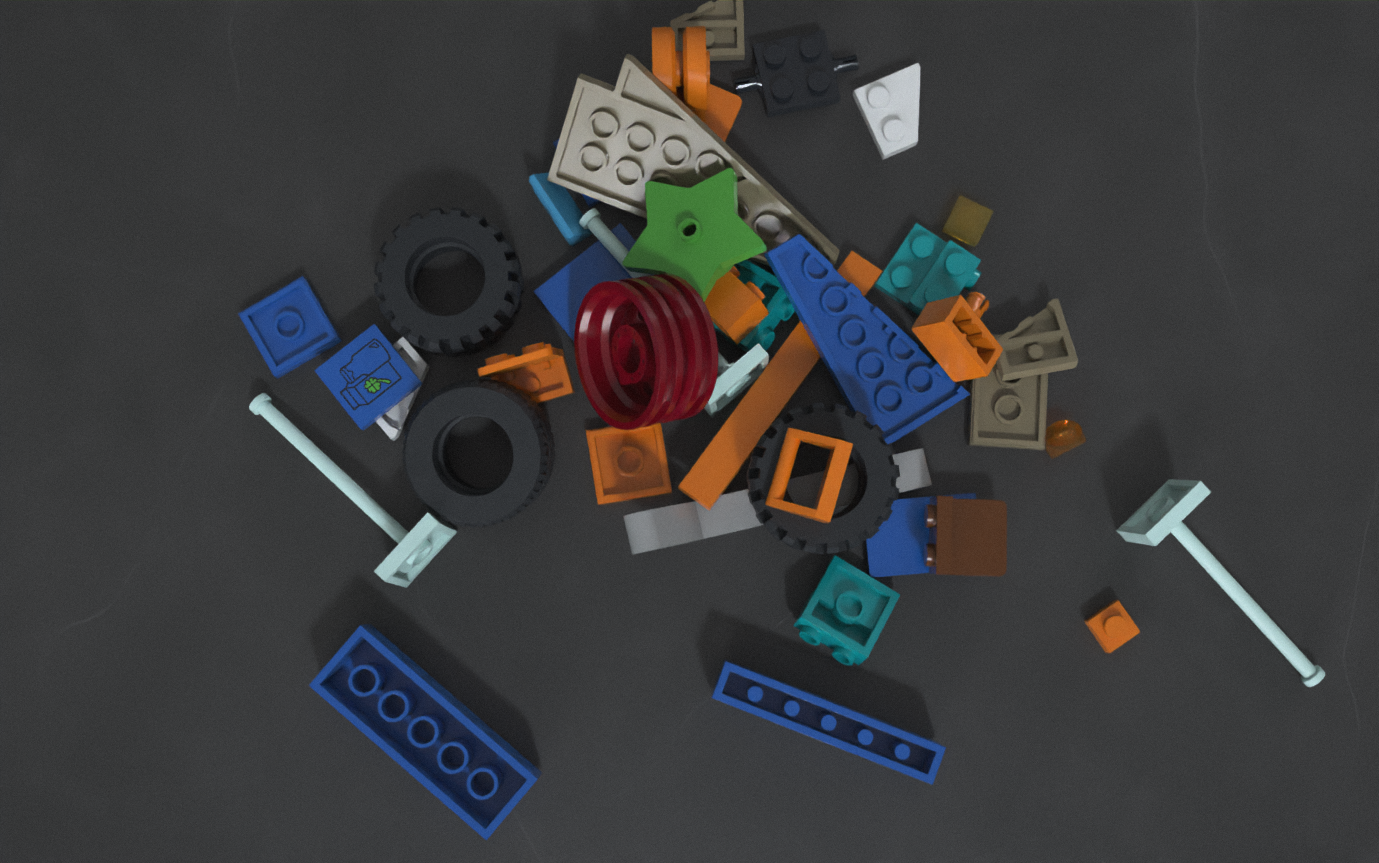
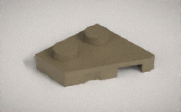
(723, 28)
(1037, 345)

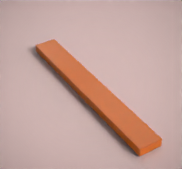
(764, 401)

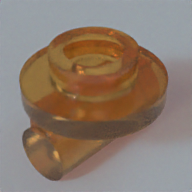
(1062, 437)

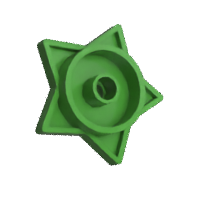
(694, 232)

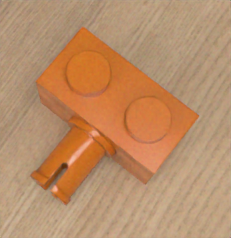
(958, 337)

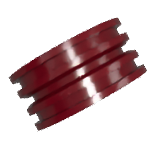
(645, 350)

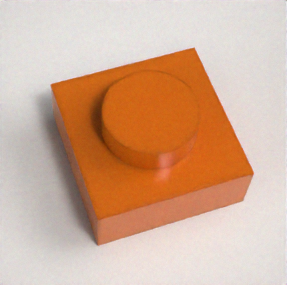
(1112, 626)

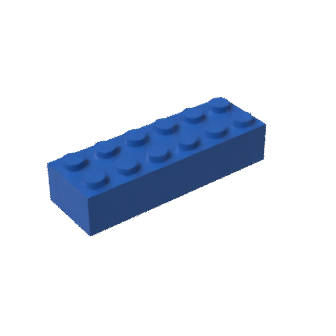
(425, 729)

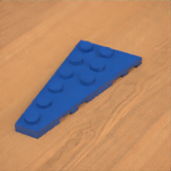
(862, 348)

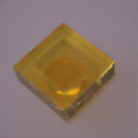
(967, 221)

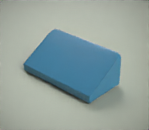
(560, 208)

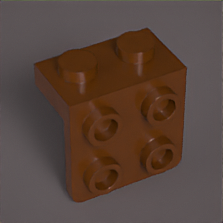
(966, 537)

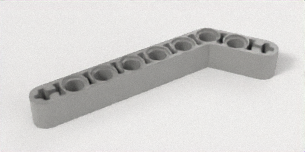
(733, 512)

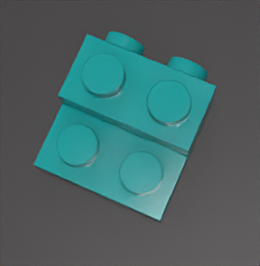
(927, 270)
(774, 301)
(846, 612)

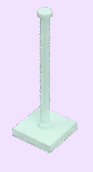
(731, 377)
(1163, 515)
(414, 548)

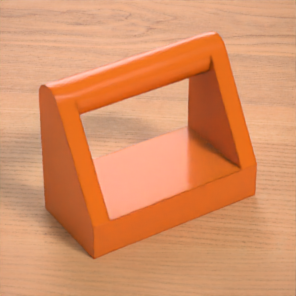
(830, 482)

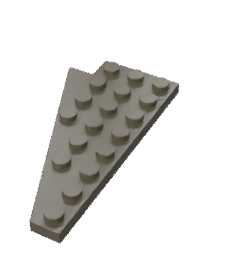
(644, 133)

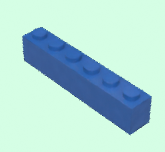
(828, 721)

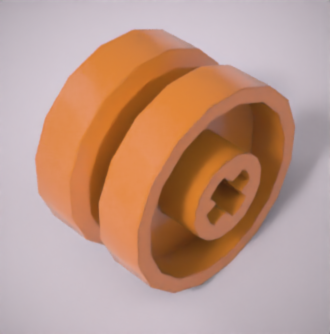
(683, 68)

